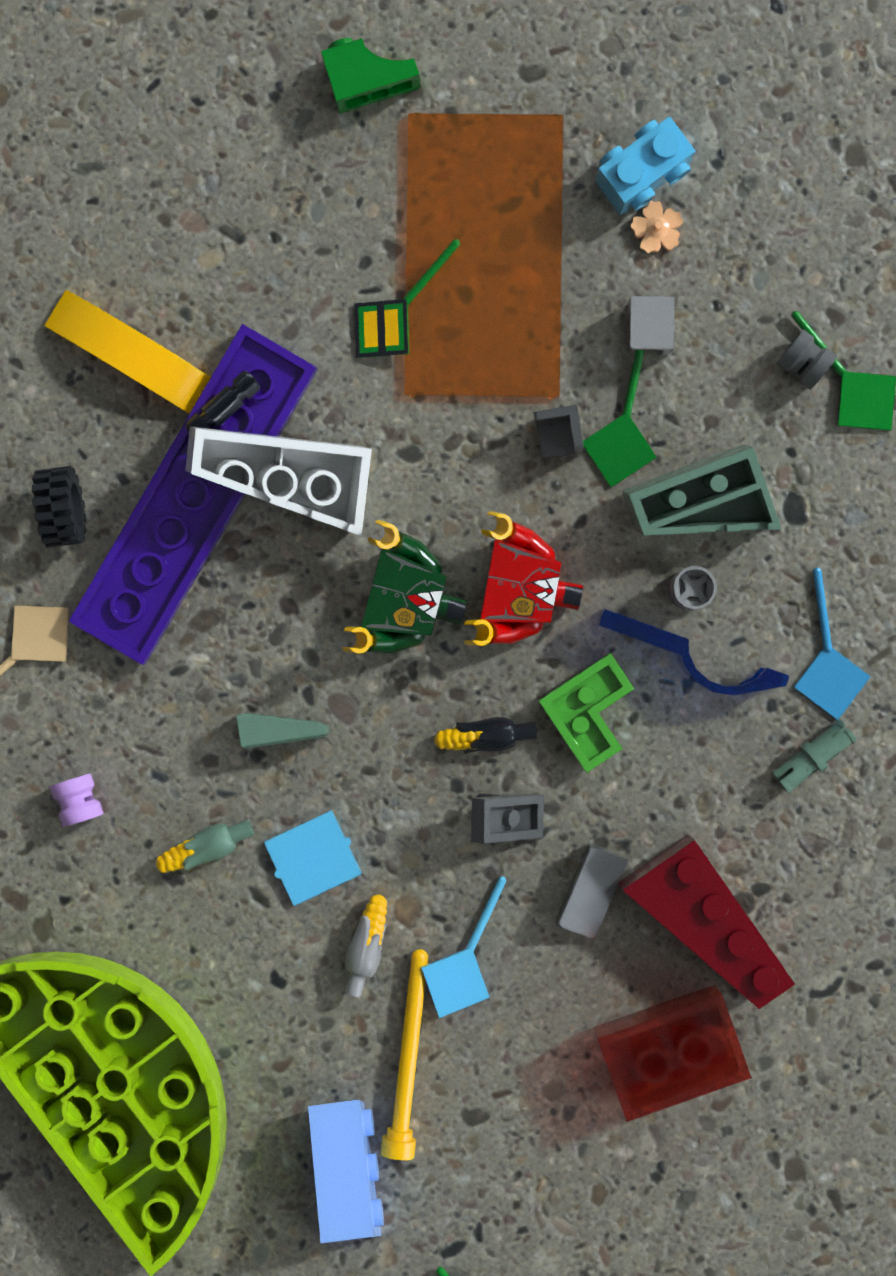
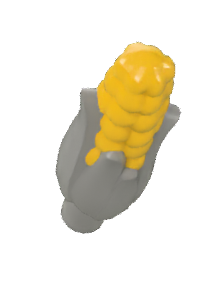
(366, 946)

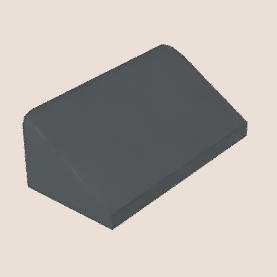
(591, 891)

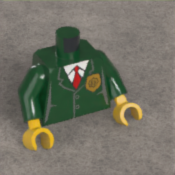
(404, 596)

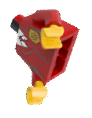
(520, 586)

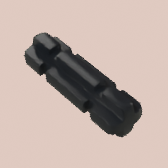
(225, 402)

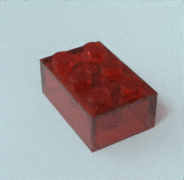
(672, 1052)

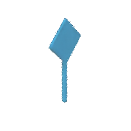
(831, 677)

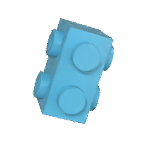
(655, 158)

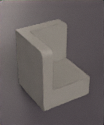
(651, 323)

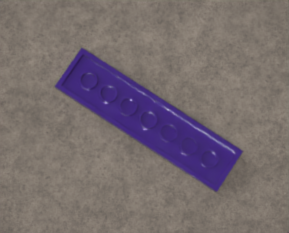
(183, 513)

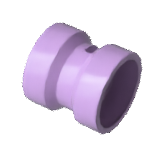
(76, 800)

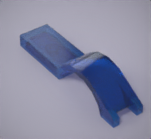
(761, 680)

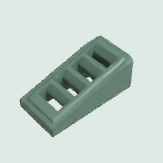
(265, 730)

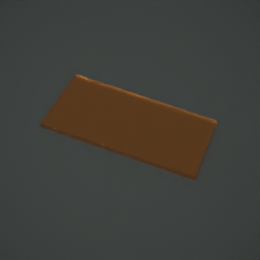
(496, 303)

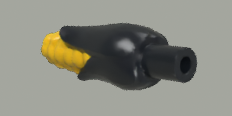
(485, 735)

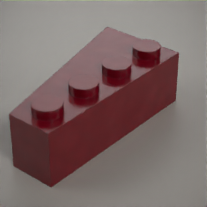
(700, 910)

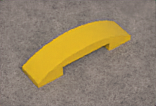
(127, 351)

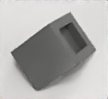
(559, 432)

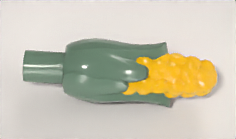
(205, 846)

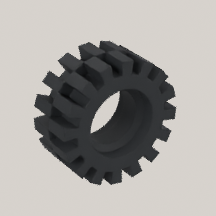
(59, 506)

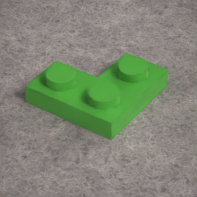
(576, 710)

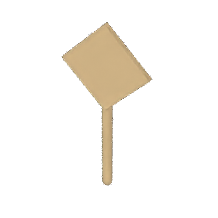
(38, 635)

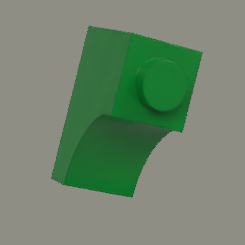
(365, 78)

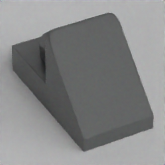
(506, 817)

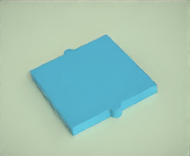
(312, 857)

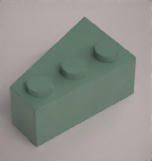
(706, 496)

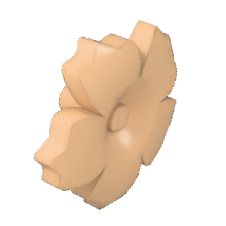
(657, 228)

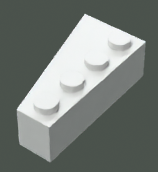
(296, 474)

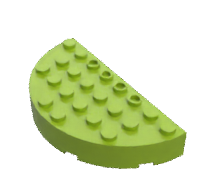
(116, 1091)

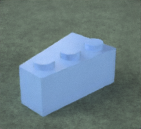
(345, 1171)

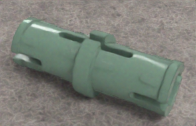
(814, 756)

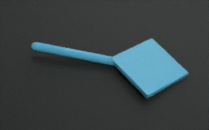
(456, 979)

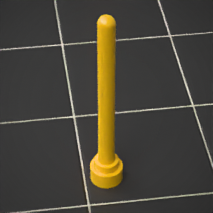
(398, 1141)

